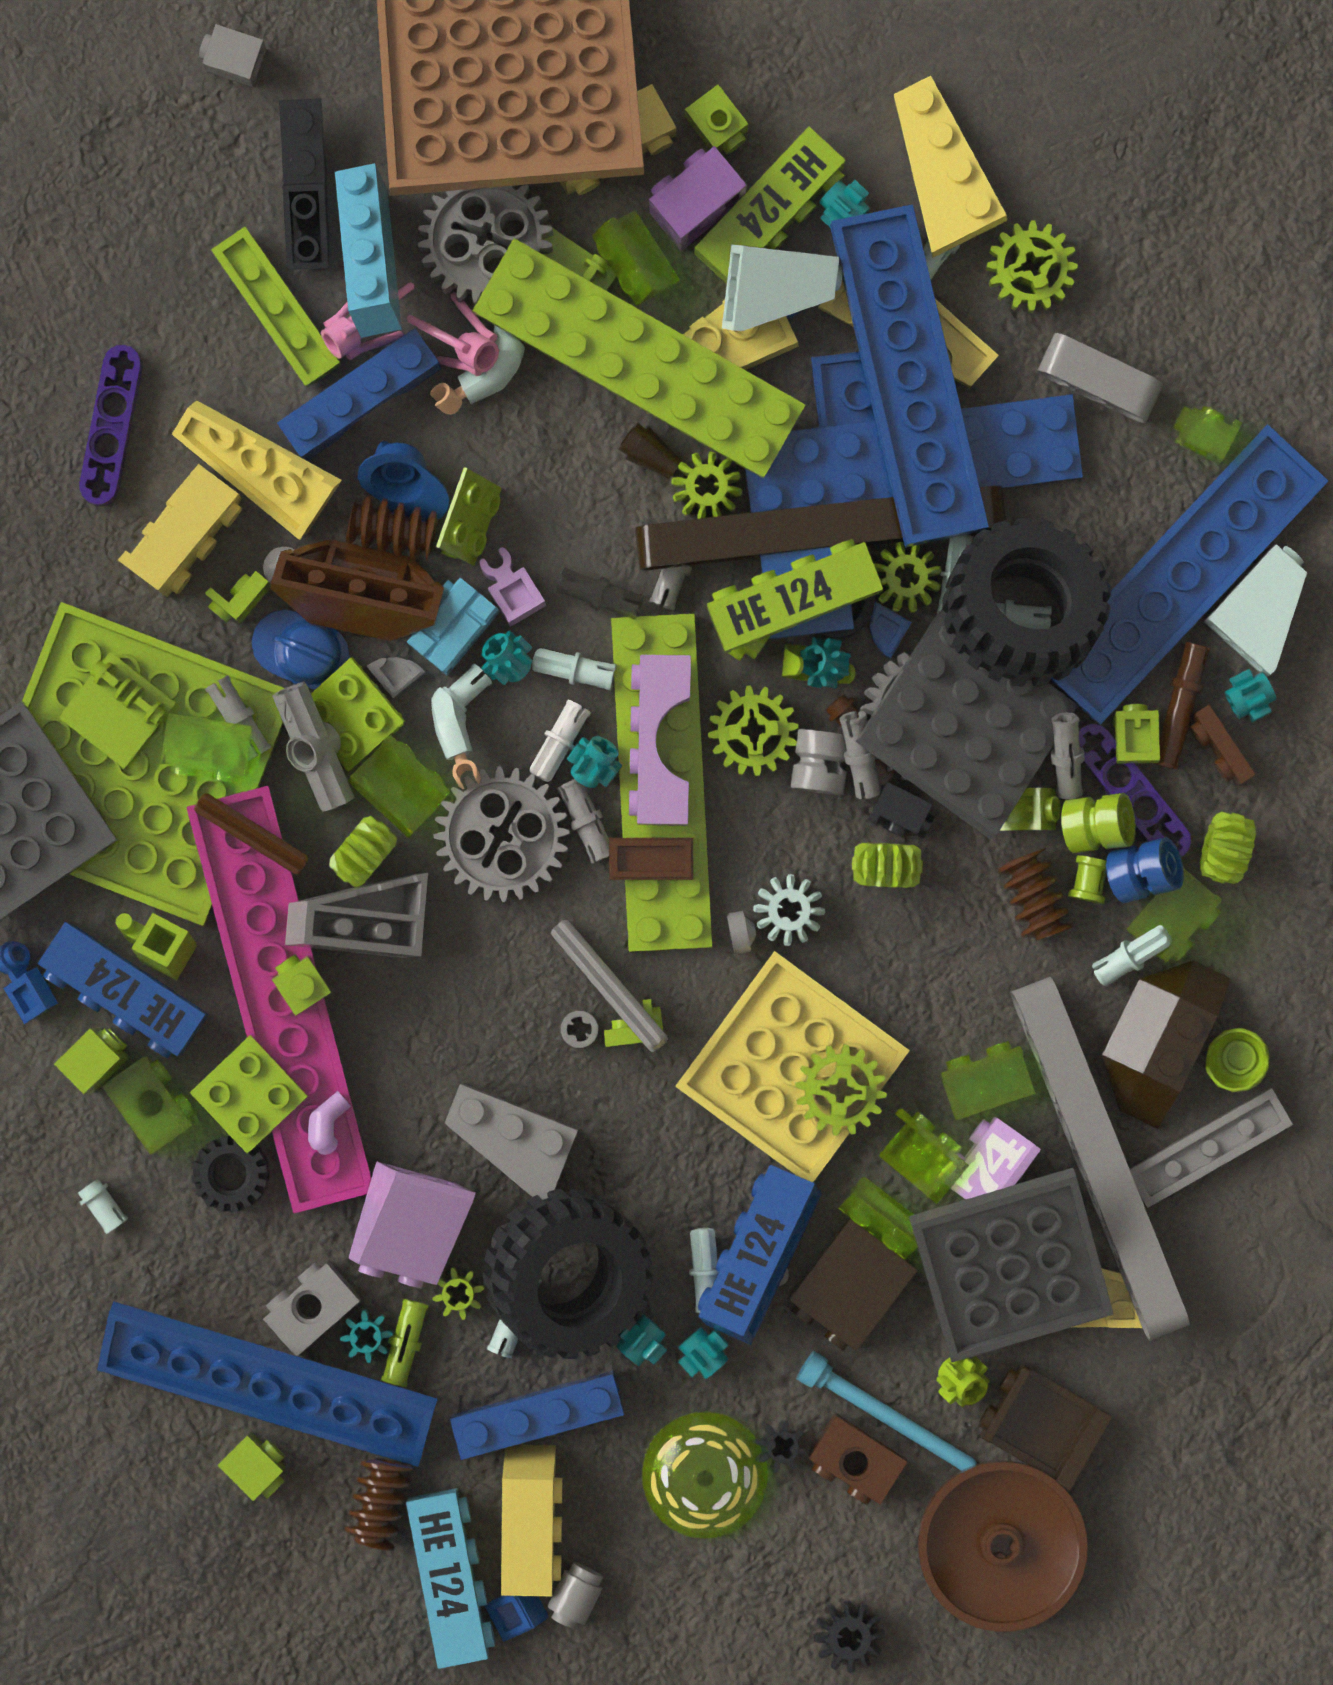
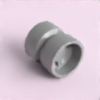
(820, 762)

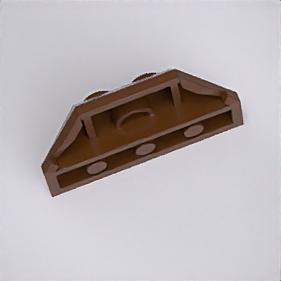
(357, 589)

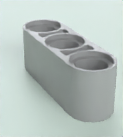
(1100, 378)

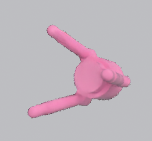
(343, 337)
(475, 350)

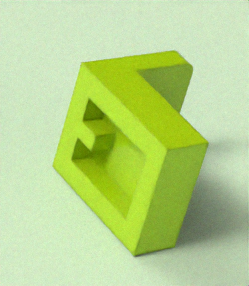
(246, 593)
(1137, 735)
(1034, 811)
(622, 1034)

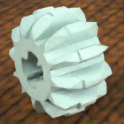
(793, 896)

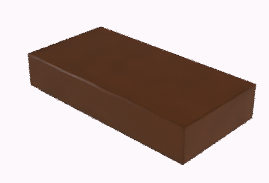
(650, 858)

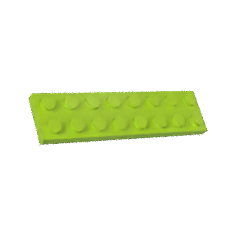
(638, 358)
(664, 911)

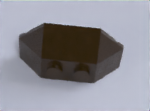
(1162, 1037)

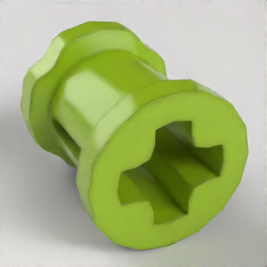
(1089, 880)

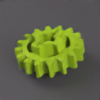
(1025, 249)
(772, 729)
(842, 1070)

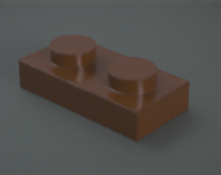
(1230, 760)

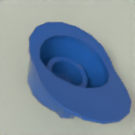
(401, 475)
(298, 649)

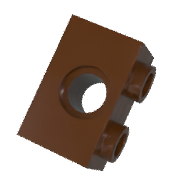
(844, 1437)

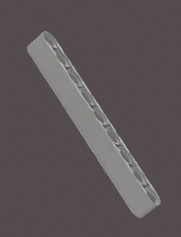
(1100, 1158)

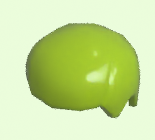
(1237, 1060)

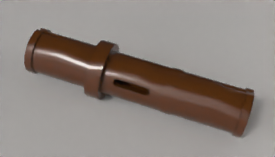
(1182, 703)

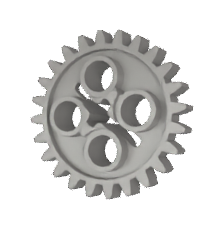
(501, 206)
(467, 816)

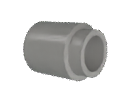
(575, 1595)

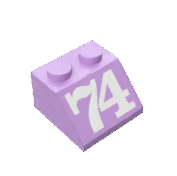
(994, 1160)

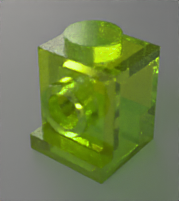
(1205, 432)

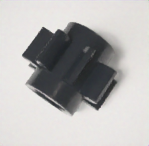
(791, 1448)

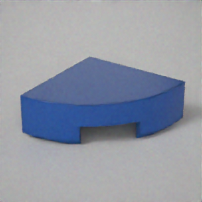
(887, 629)

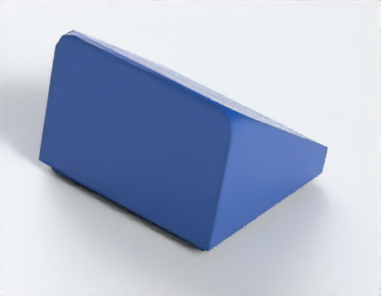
(515, 1614)

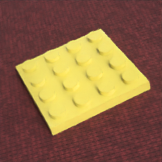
(757, 1055)

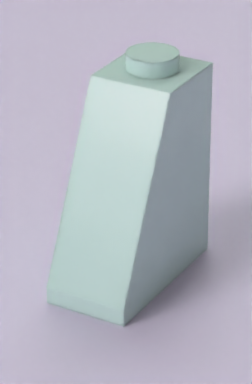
(775, 284)
(1261, 608)

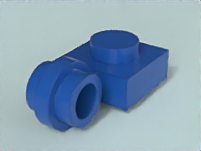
(28, 990)

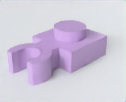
(514, 591)

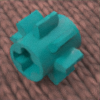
(844, 201)
(506, 657)
(825, 662)
(1250, 695)
(594, 762)
(642, 1342)
(369, 1347)
(703, 1353)

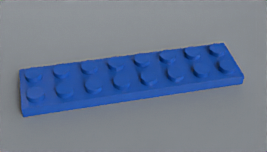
(909, 375)
(846, 462)
(1192, 568)
(266, 1384)

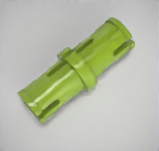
(397, 1371)

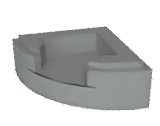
(395, 673)

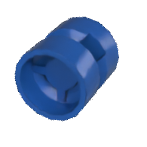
(1144, 870)

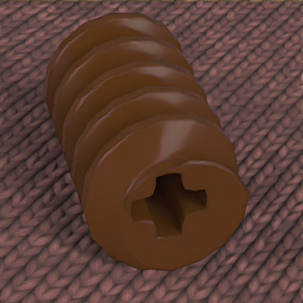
(392, 527)
(1034, 896)
(379, 1502)

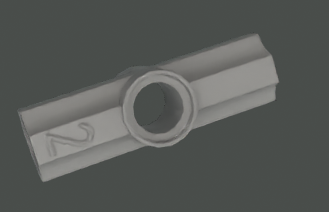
(313, 746)

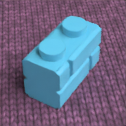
(459, 623)

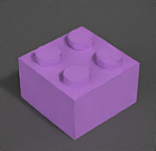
(696, 197)

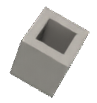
(232, 55)

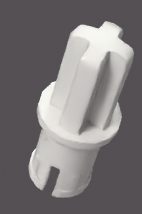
(559, 741)

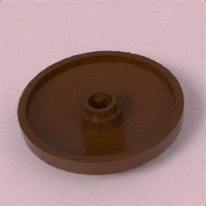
(1002, 1546)

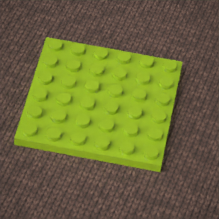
(144, 802)

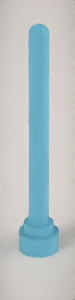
(819, 1373)

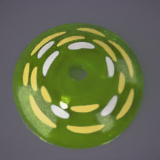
(699, 1444)

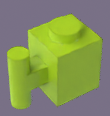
(158, 943)

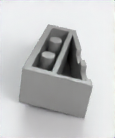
(366, 919)
(513, 1138)

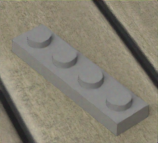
(1209, 1147)

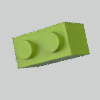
(93, 1059)

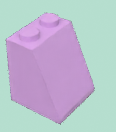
(409, 1225)

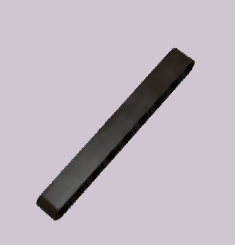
(780, 531)

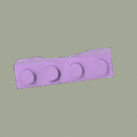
(662, 686)

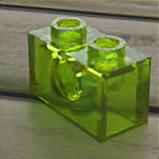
(127, 1094)

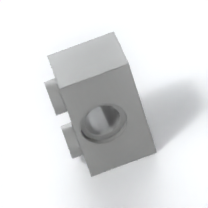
(300, 1330)

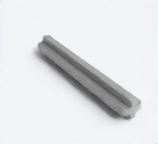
(609, 985)

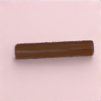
(251, 833)

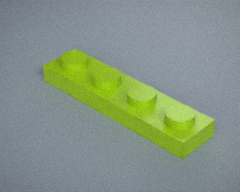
(275, 307)

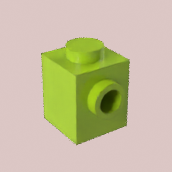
(717, 121)
(300, 983)
(254, 1467)

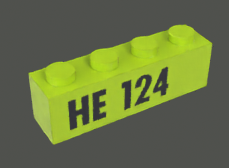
(774, 201)
(795, 596)

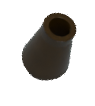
(649, 451)

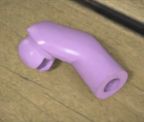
(322, 1123)

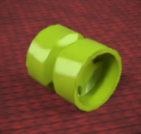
(1103, 822)

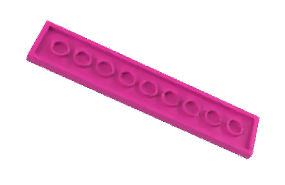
(251, 913)

